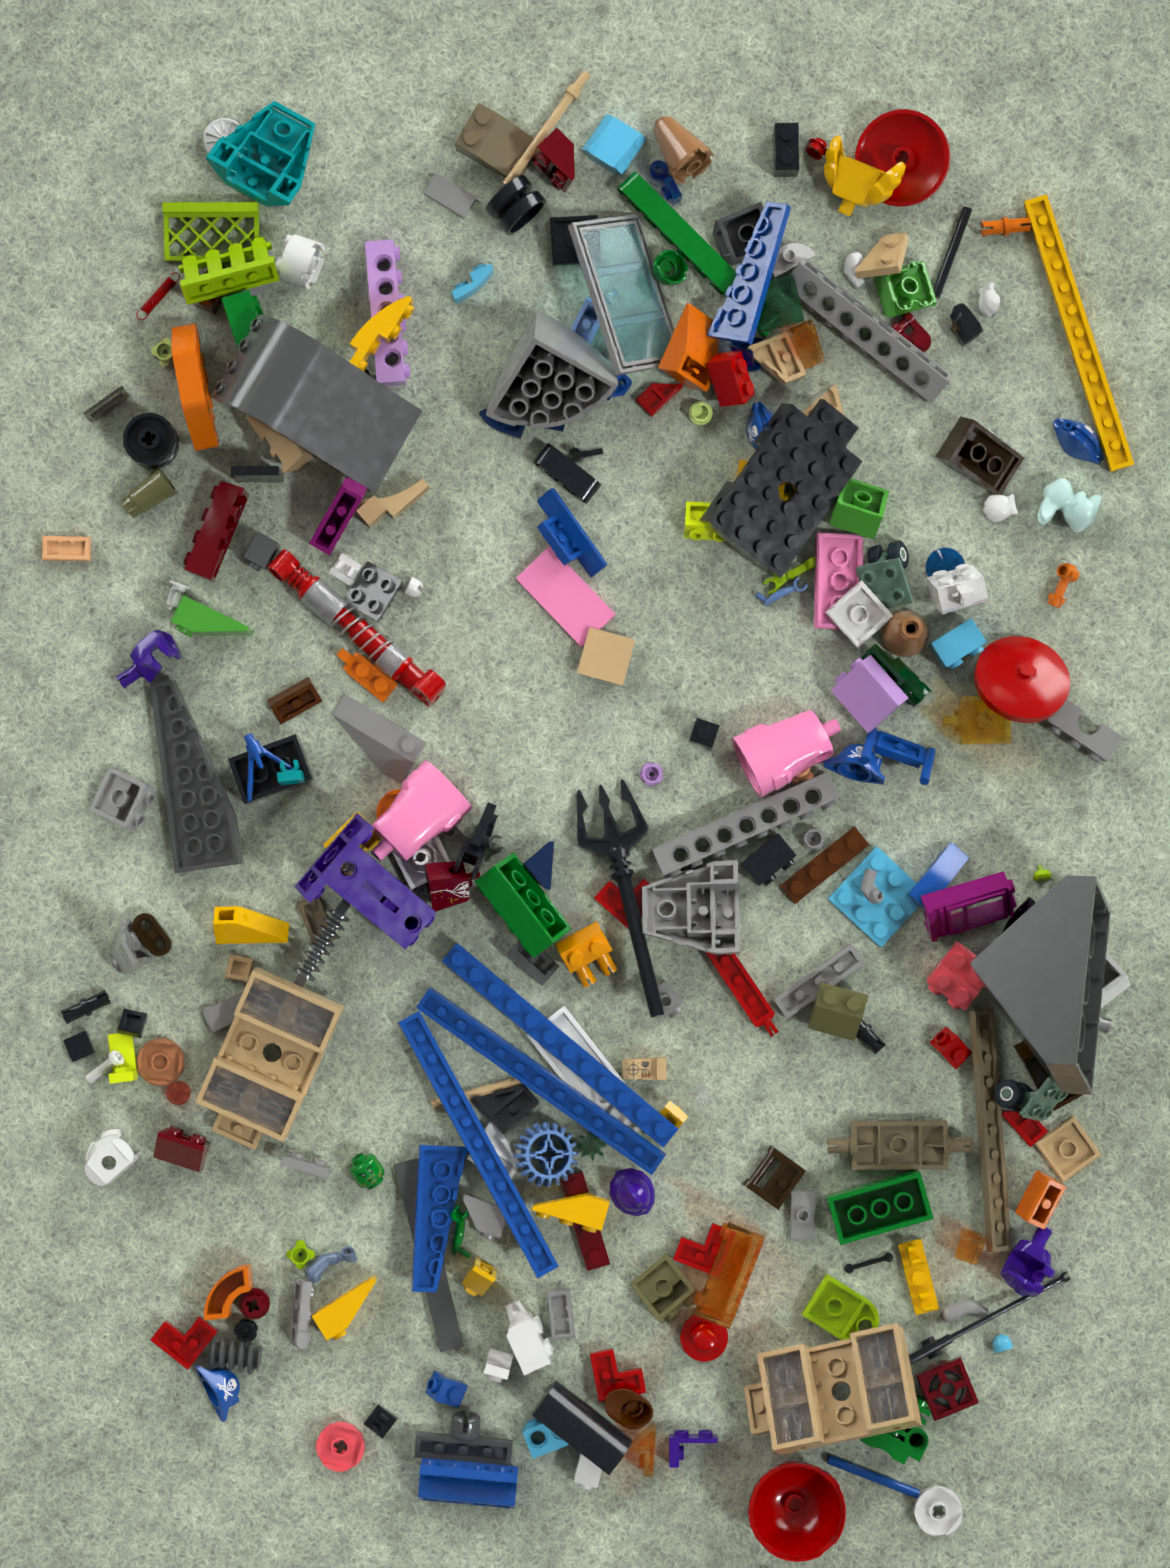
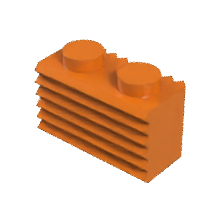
(1040, 1199)

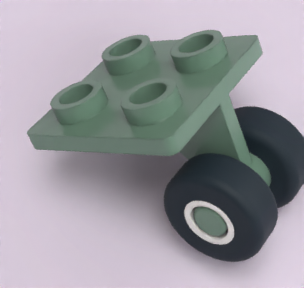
(886, 574)
(1031, 1104)

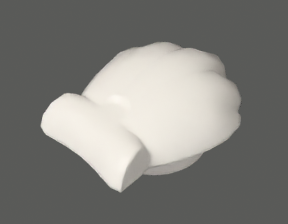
(988, 300)
(1000, 507)

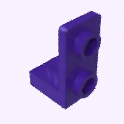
(676, 1451)

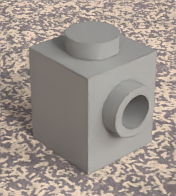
(669, 999)

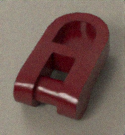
(919, 337)

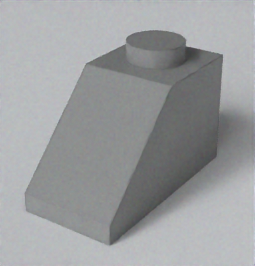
(485, 1216)

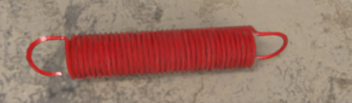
(159, 294)

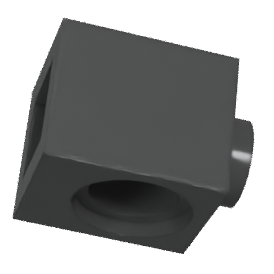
(261, 552)

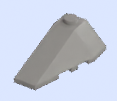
(383, 741)
(129, 950)

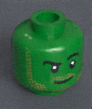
(366, 1170)

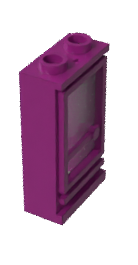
(968, 905)

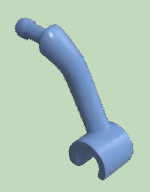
(780, 593)

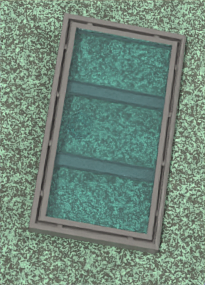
(624, 291)

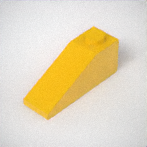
(479, 1277)
(339, 1313)

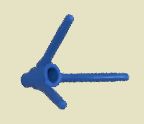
(255, 752)

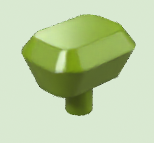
(1041, 875)

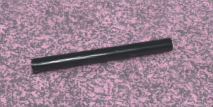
(951, 252)

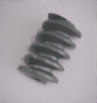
(235, 1356)

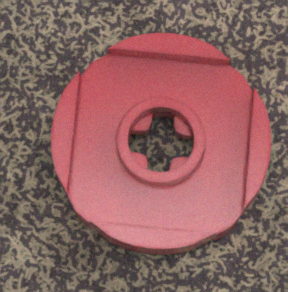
(328, 1452)

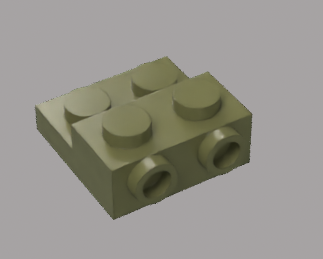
(664, 1289)

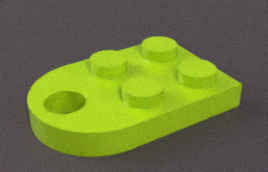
(839, 1308)

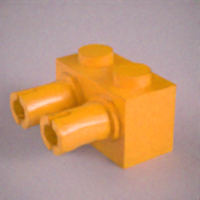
(584, 948)

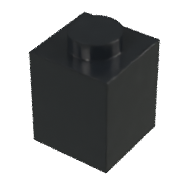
(703, 733)

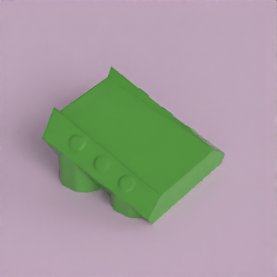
(905, 290)

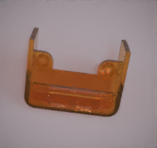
(729, 1273)

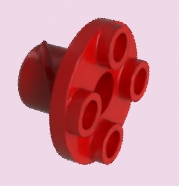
(703, 1339)

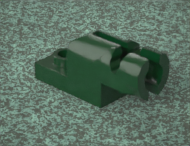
(901, 675)

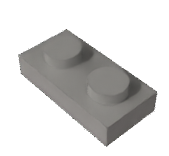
(296, 1161)

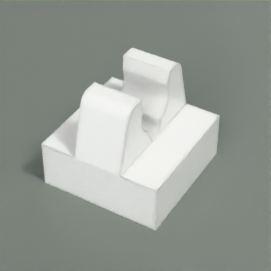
(345, 569)

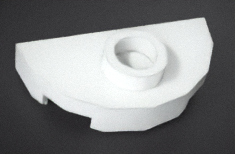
(790, 256)

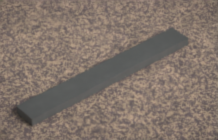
(439, 1302)

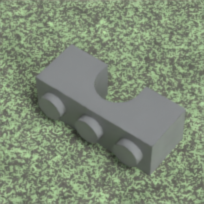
(1099, 744)

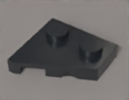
(507, 1106)

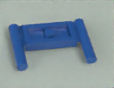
(899, 750)

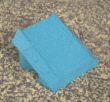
(613, 145)

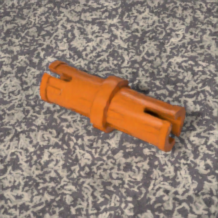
(1005, 226)

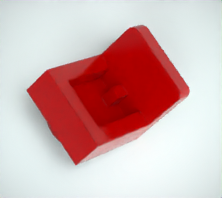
(951, 1047)

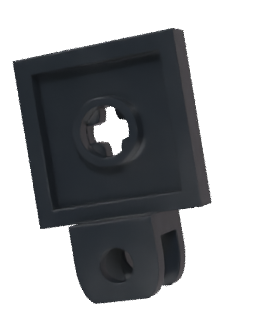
(475, 853)

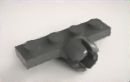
(464, 1443)

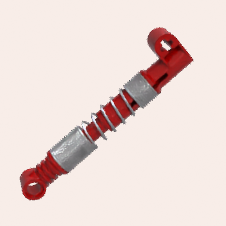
(333, 609)

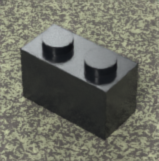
(785, 149)
(768, 860)

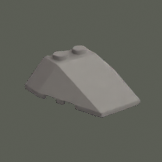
(696, 908)

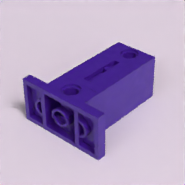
(367, 885)

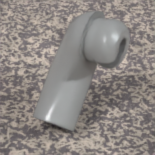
(869, 888)

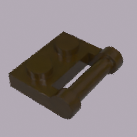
(780, 1183)

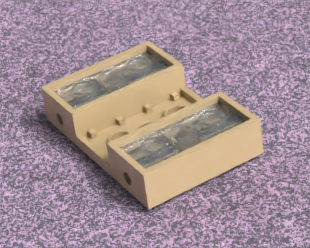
(259, 1093)
(798, 1386)

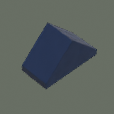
(541, 864)

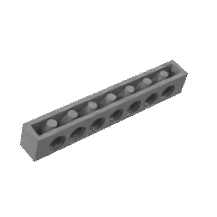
(862, 317)
(821, 785)

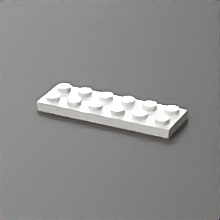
(567, 1023)

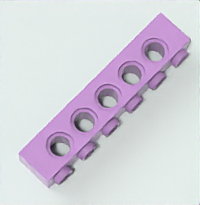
(376, 253)

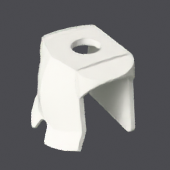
(113, 1146)

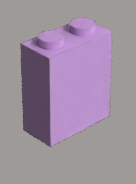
(868, 693)

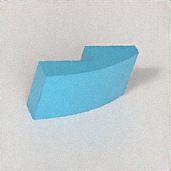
(479, 277)

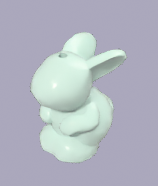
(1076, 508)

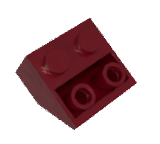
(556, 159)
(181, 1149)

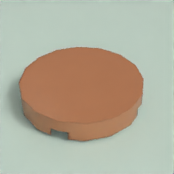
(160, 1062)

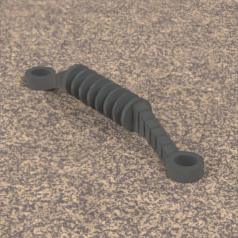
(323, 940)

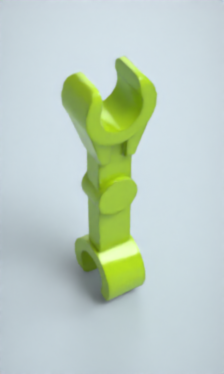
(791, 574)

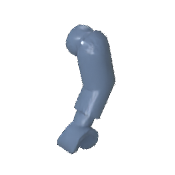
(314, 1271)

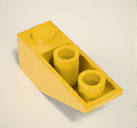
(245, 926)
(580, 1209)

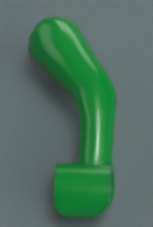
(459, 1218)

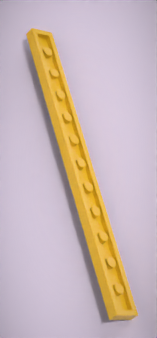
(1078, 333)

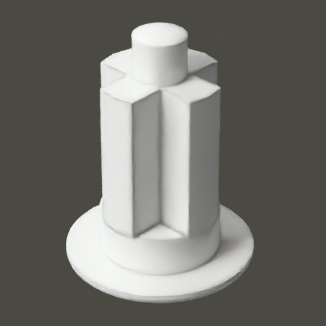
(176, 594)

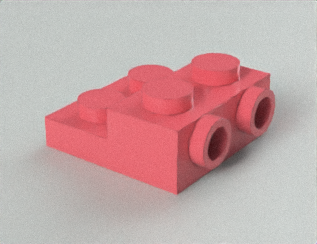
(956, 977)

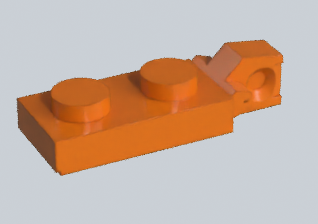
(367, 675)

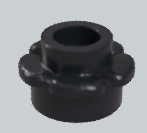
(246, 1336)

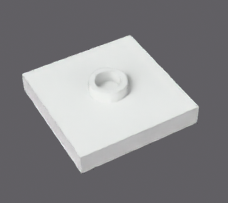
(859, 614)

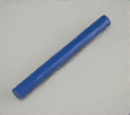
(873, 1476)

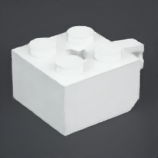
(957, 588)
(526, 1338)

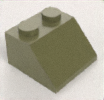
(837, 1011)

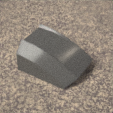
(735, 231)

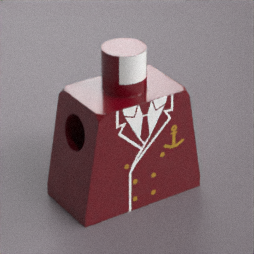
(446, 886)

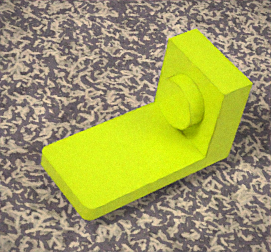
(125, 1046)

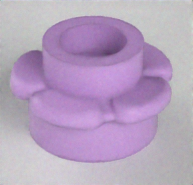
(656, 769)

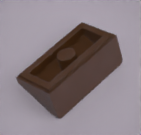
(294, 700)

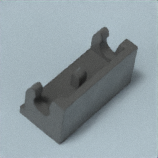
(539, 967)

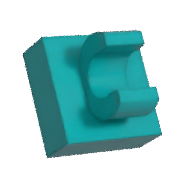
(291, 776)

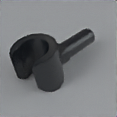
(583, 454)

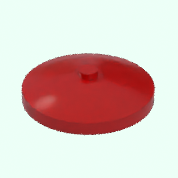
(909, 139)
(1022, 679)

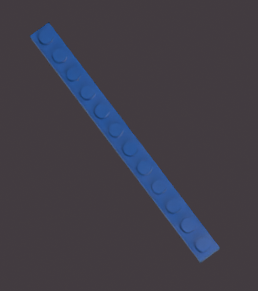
(560, 1045)
(541, 1081)
(478, 1145)

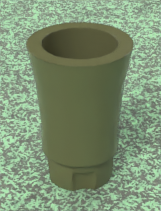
(149, 493)

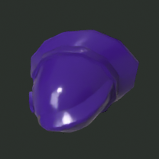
(632, 1192)

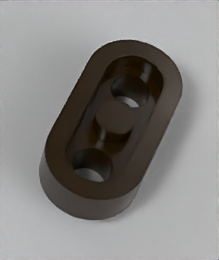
(152, 935)

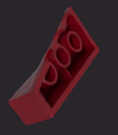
(216, 531)

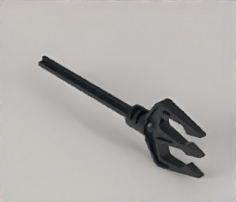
(616, 848)

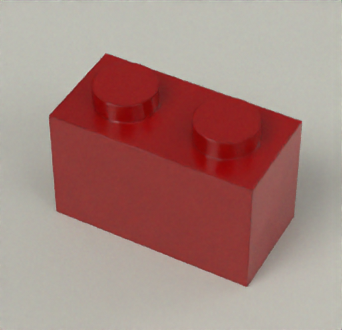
(730, 378)

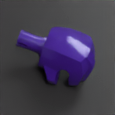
(143, 660)
(1029, 1264)

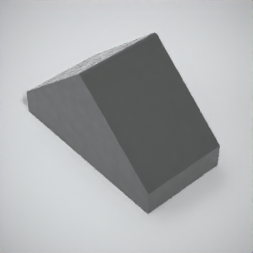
(1051, 978)

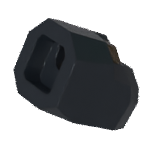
(964, 324)

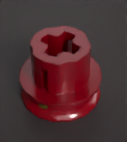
(263, 1302)

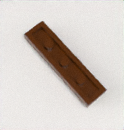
(824, 865)

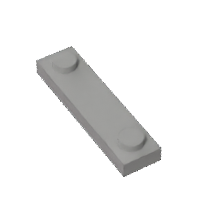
(829, 972)

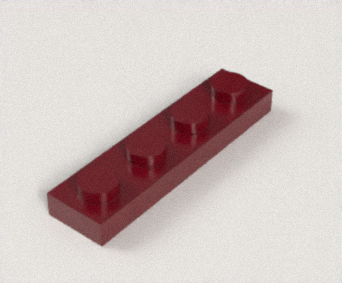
(591, 1243)

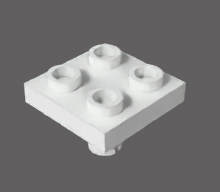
(414, 867)

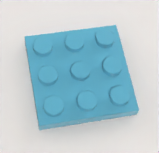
(880, 919)

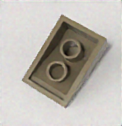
(493, 141)

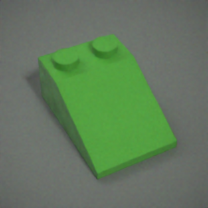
(203, 621)

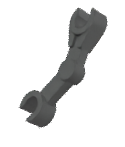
(460, 837)

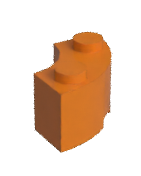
(224, 1292)

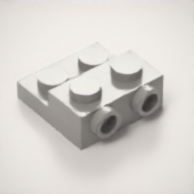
(123, 799)

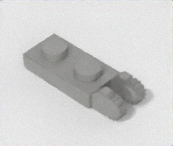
(301, 1313)

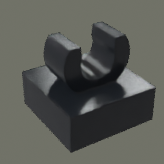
(380, 1421)

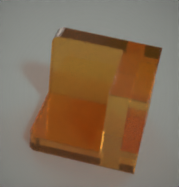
(970, 1246)

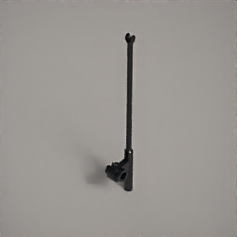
(932, 1347)

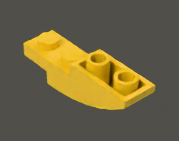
(383, 326)

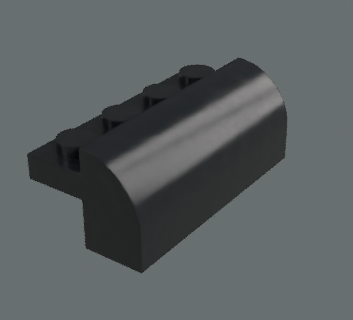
(582, 1427)

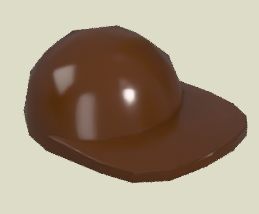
(628, 1408)

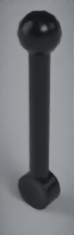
(849, 1268)

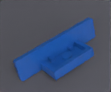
(567, 536)

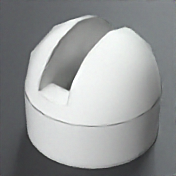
(413, 587)

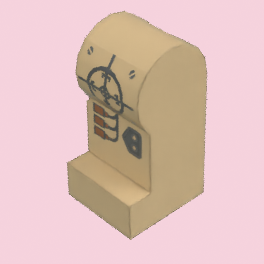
(644, 1068)

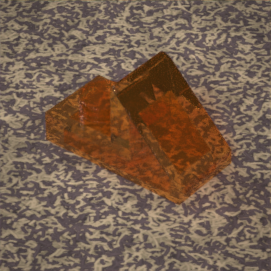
(807, 344)
(645, 1443)

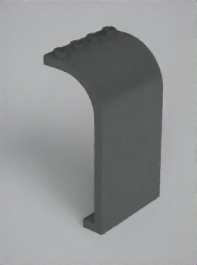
(317, 400)

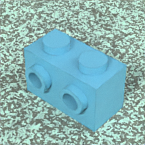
(957, 644)

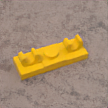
(918, 1276)

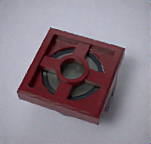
(947, 1388)

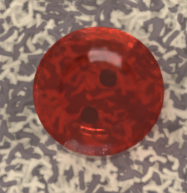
(178, 1092)

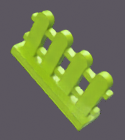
(228, 280)

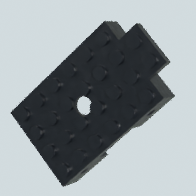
(795, 450)

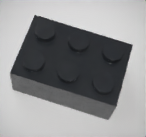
(265, 779)

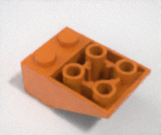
(690, 350)

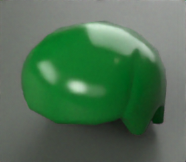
(663, 264)

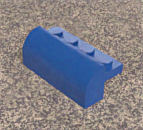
(468, 1483)

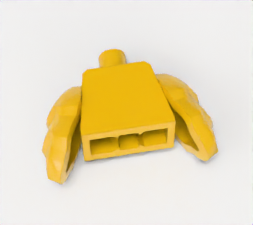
(856, 180)

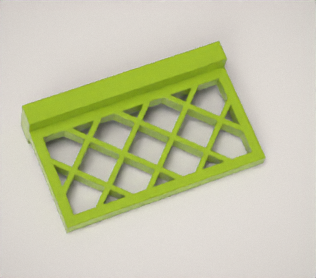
(208, 210)

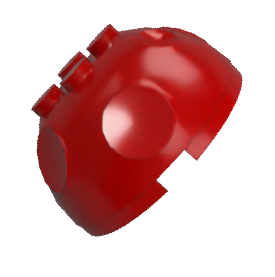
(797, 1511)

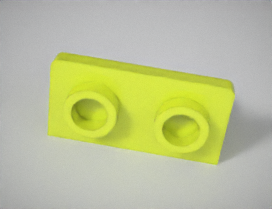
(694, 528)

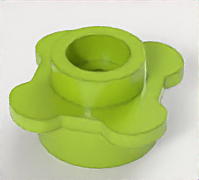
(295, 1258)

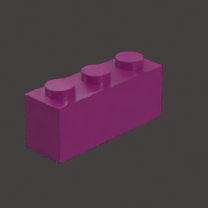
(338, 515)

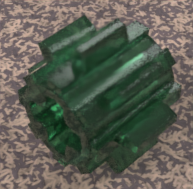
(592, 1152)

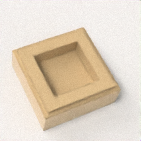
(239, 968)

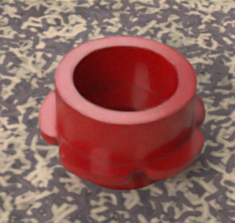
(819, 146)

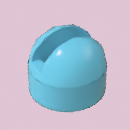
(1001, 1343)

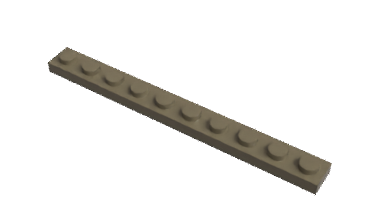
(990, 1131)

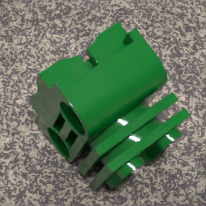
(898, 1443)

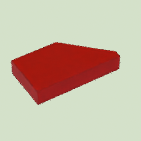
(1028, 1129)

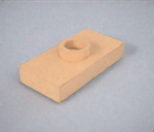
(66, 548)

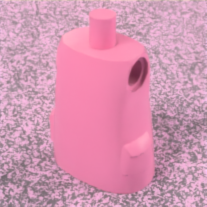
(783, 750)
(419, 813)

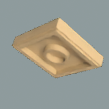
(1067, 1148)

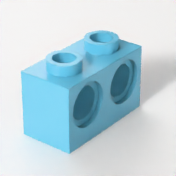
(548, 1444)

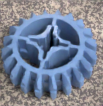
(547, 1165)

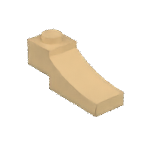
(373, 509)

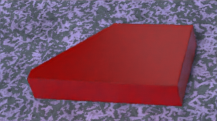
(657, 396)

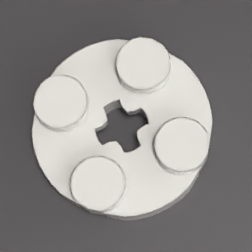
(938, 1524)

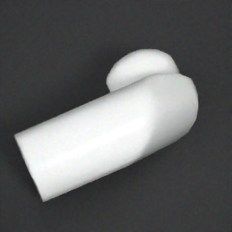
(851, 263)

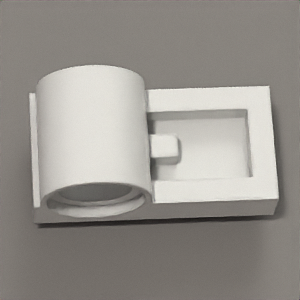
(498, 1365)

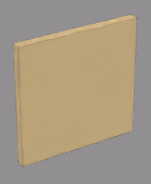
(606, 656)

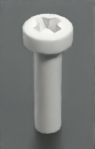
(115, 1059)

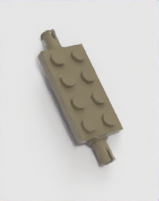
(900, 1145)

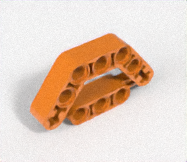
(193, 386)

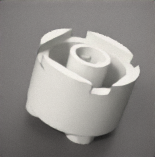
(300, 261)

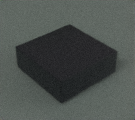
(132, 1023)
(79, 1046)

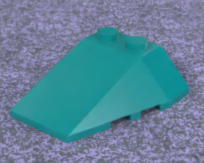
(265, 155)

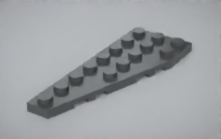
(197, 806)

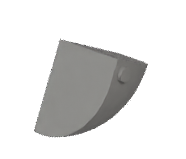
(550, 377)

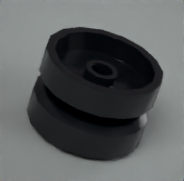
(515, 205)
(141, 431)

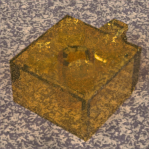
(971, 730)

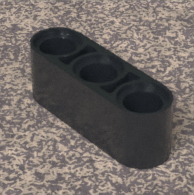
(567, 472)

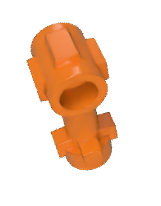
(1068, 574)

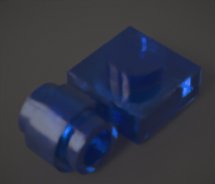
(669, 190)

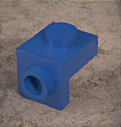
(446, 1389)

